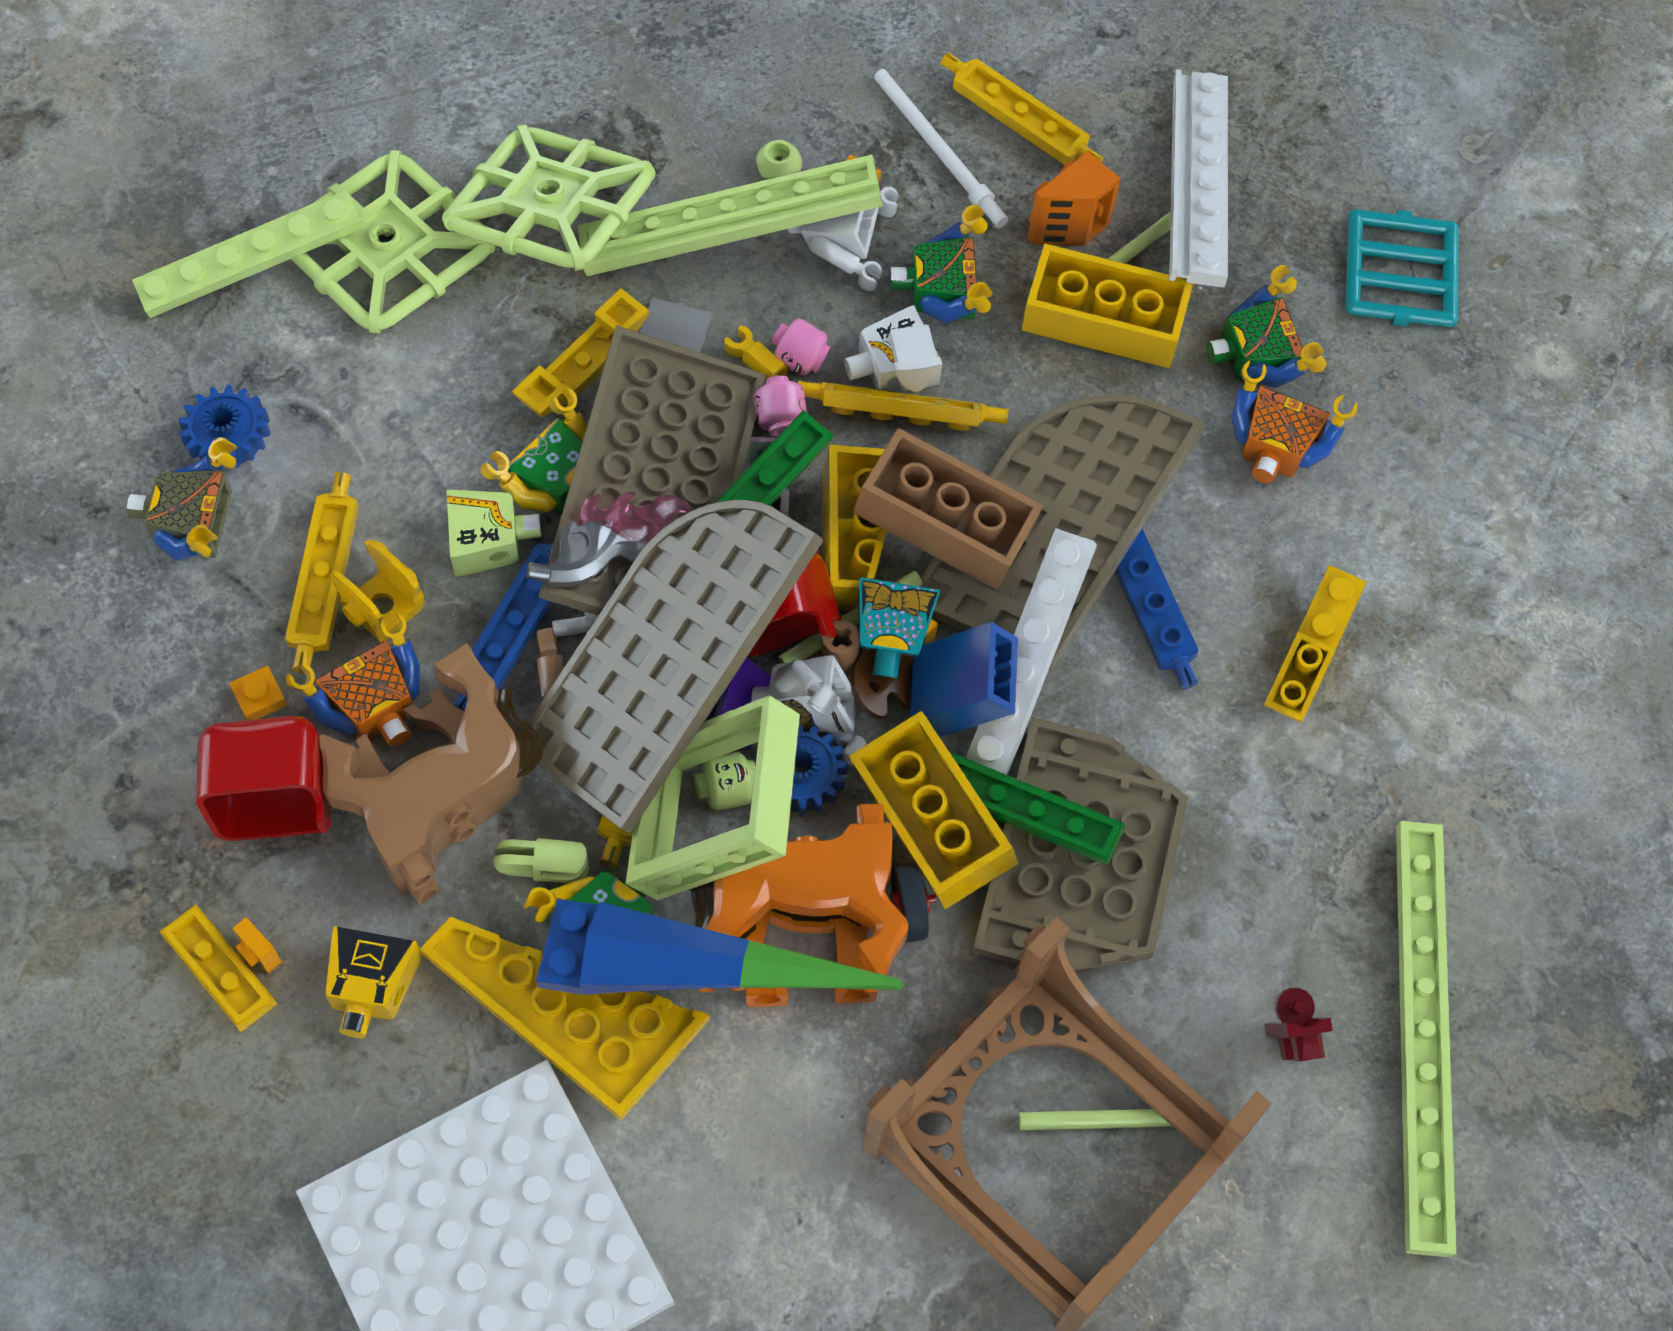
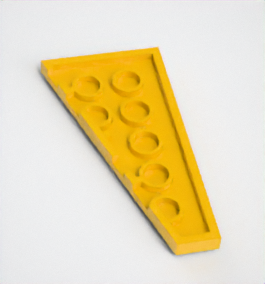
(600, 1041)

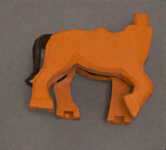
(816, 890)

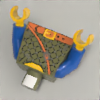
(188, 505)

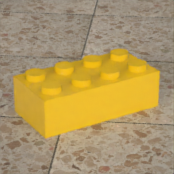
(1106, 305)
(934, 810)

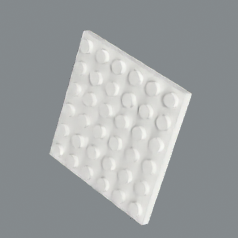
(487, 1223)

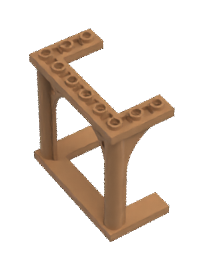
(1051, 986)

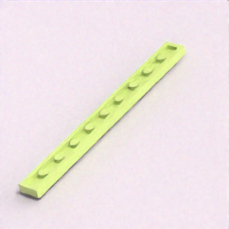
(1425, 1042)

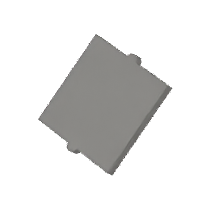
(677, 324)

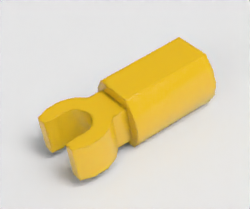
(755, 354)

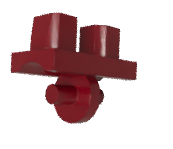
(1300, 1031)

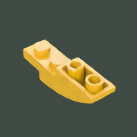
(1315, 644)

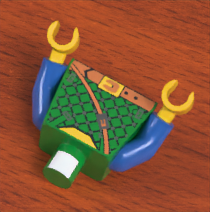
(945, 272)
(1265, 334)

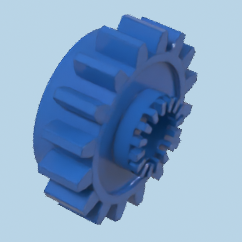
(226, 416)
(823, 775)

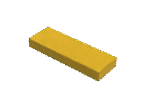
(218, 968)

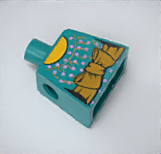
(893, 621)

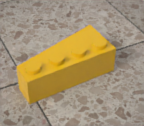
(850, 542)

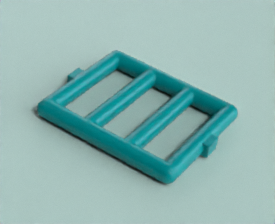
(1402, 314)

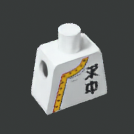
(876, 353)

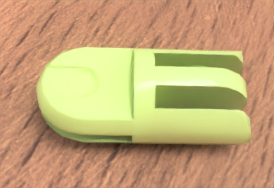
(542, 859)

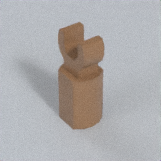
(551, 661)

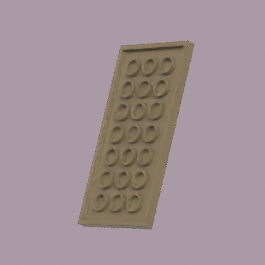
(656, 429)

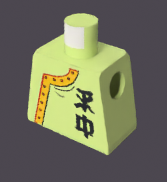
(486, 530)

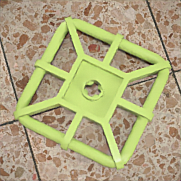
(529, 200)
(410, 243)

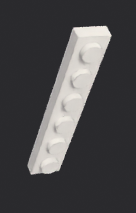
(1038, 640)

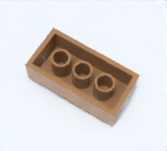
(947, 508)

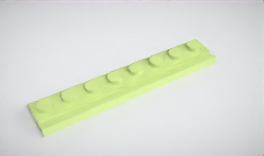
(737, 214)

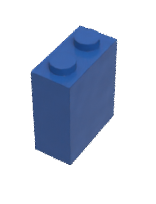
(966, 678)

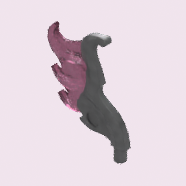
(605, 536)

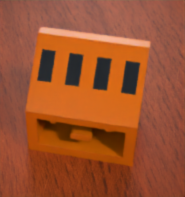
(1074, 203)

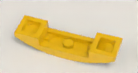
(582, 359)

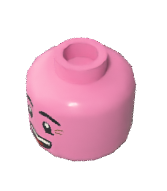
(801, 346)
(778, 404)

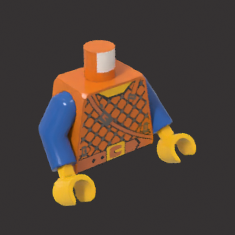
(1283, 431)
(367, 690)

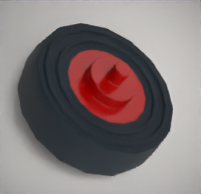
(911, 899)

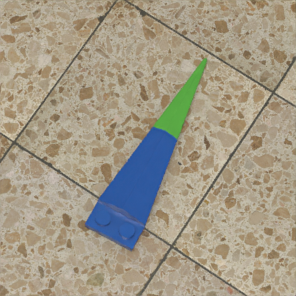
(631, 951)

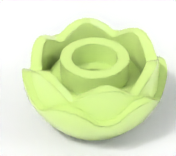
(778, 150)

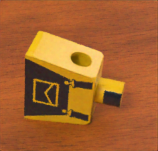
(368, 976)

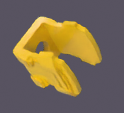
(391, 581)

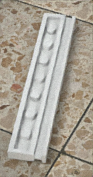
(1199, 179)

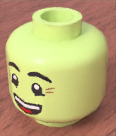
(726, 781)

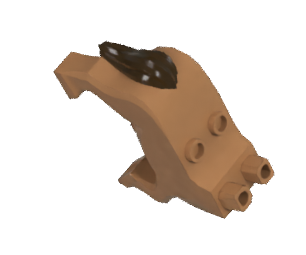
(444, 790)

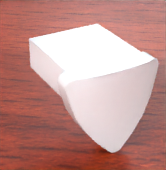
(914, 357)

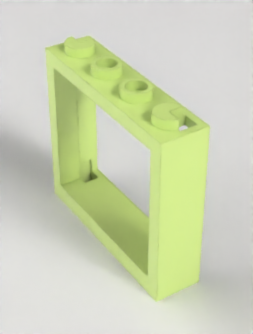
(664, 873)

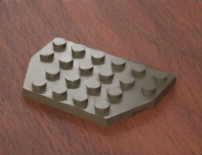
(1109, 908)

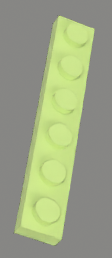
(247, 253)

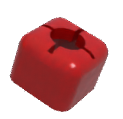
(804, 612)
(261, 779)

